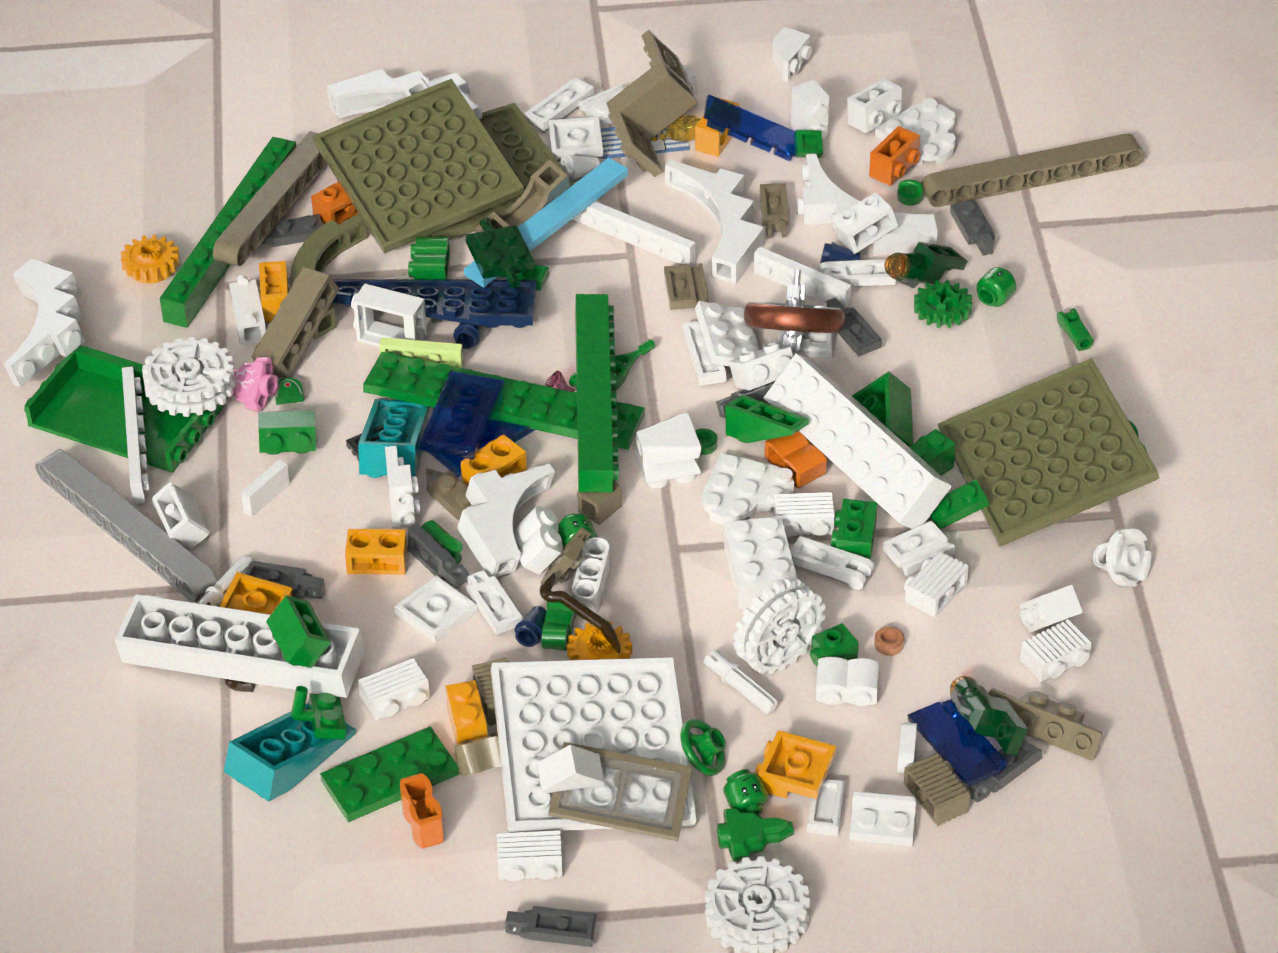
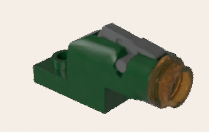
(924, 264)
(988, 714)

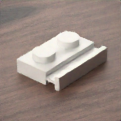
(597, 107)
(916, 545)

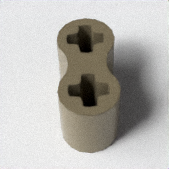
(478, 754)

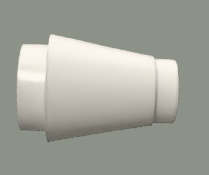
(578, 165)

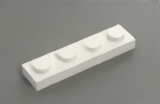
(817, 283)

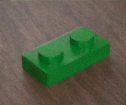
(959, 504)

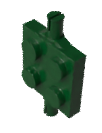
(500, 252)

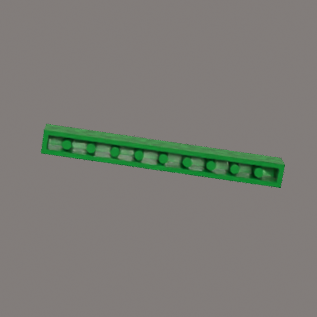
(200, 271)
(594, 396)

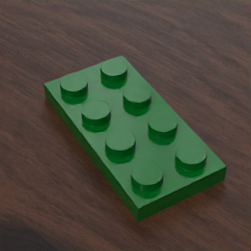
(375, 777)

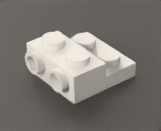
(401, 490)

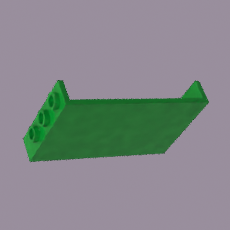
(87, 405)

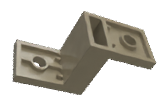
(651, 104)

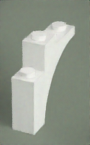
(489, 520)

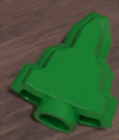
(750, 832)

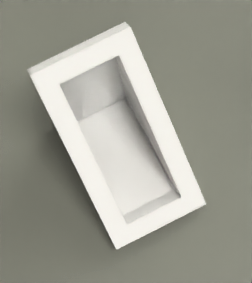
(570, 770)

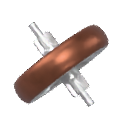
(794, 316)

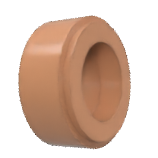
(889, 641)

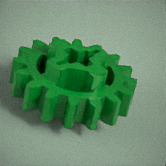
(943, 304)

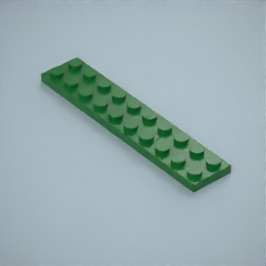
(519, 402)

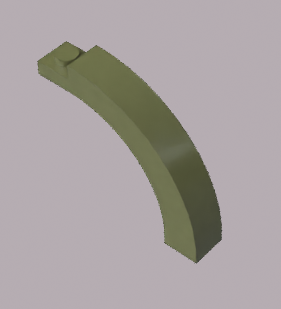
(321, 249)

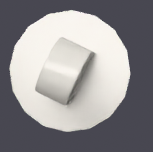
(1125, 557)

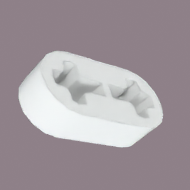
(906, 746)

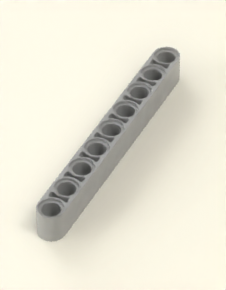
(126, 524)

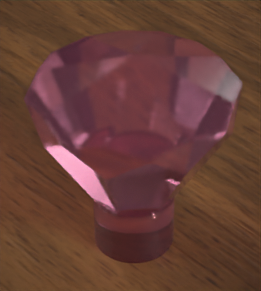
(557, 381)

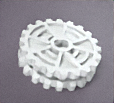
(189, 376)
(779, 626)
(757, 906)

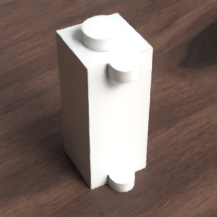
(247, 310)

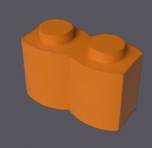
(797, 455)
(422, 811)

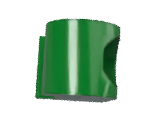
(557, 626)

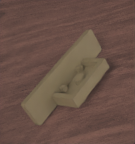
(1054, 723)

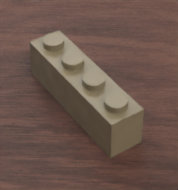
(296, 320)

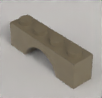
(543, 188)

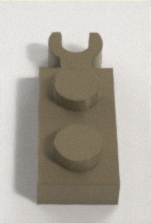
(774, 208)

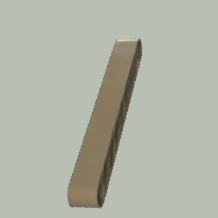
(1032, 170)
(270, 203)

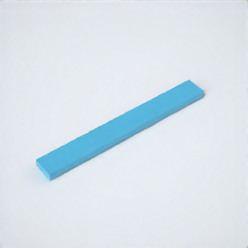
(563, 209)

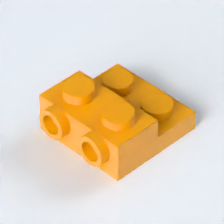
(254, 594)
(795, 765)

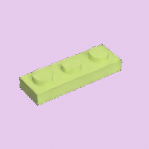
(426, 350)

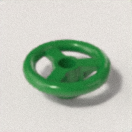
(706, 744)

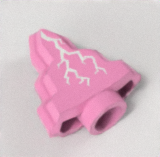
(255, 383)

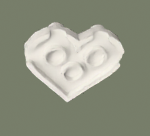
(932, 123)
(743, 487)

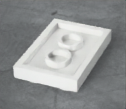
(725, 332)

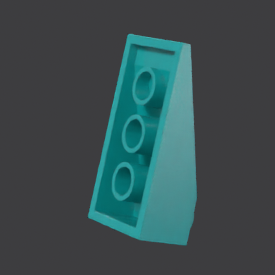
(397, 419)
(279, 755)

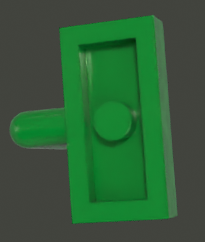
(323, 712)

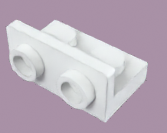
(882, 818)

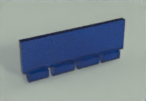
(745, 124)
(957, 742)

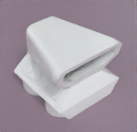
(668, 452)

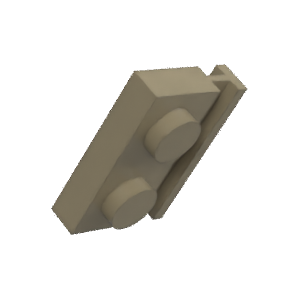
(685, 286)
(569, 557)

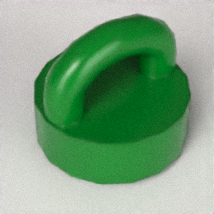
(910, 192)

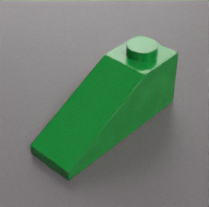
(758, 421)

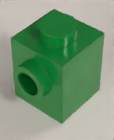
(834, 643)

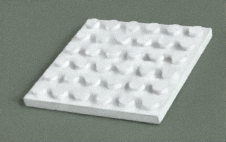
(590, 703)

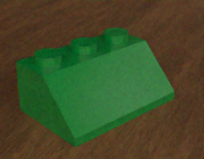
(890, 403)

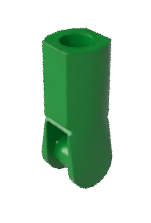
(1075, 329)
(444, 539)

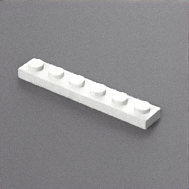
(638, 233)
(135, 442)

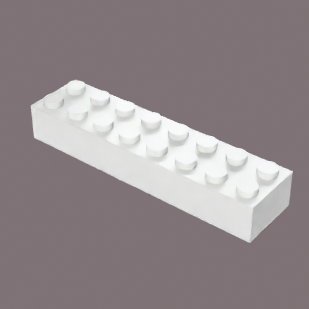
(859, 443)
(231, 646)

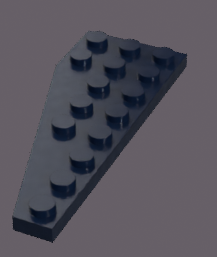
(458, 299)

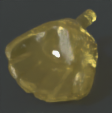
(681, 129)

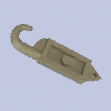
(447, 491)

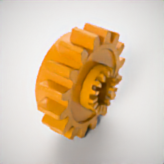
(150, 259)
(592, 645)

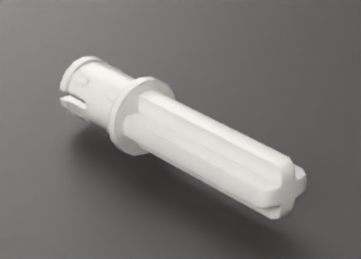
(216, 593)
(731, 674)

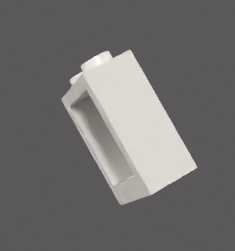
(389, 301)

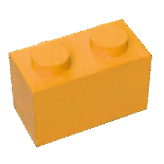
(465, 711)

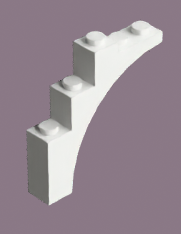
(377, 90)
(824, 201)
(734, 215)
(56, 320)

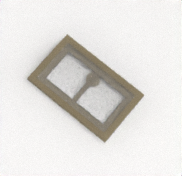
(636, 797)

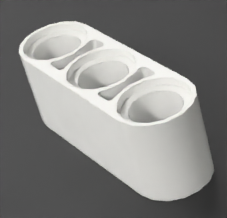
(592, 573)

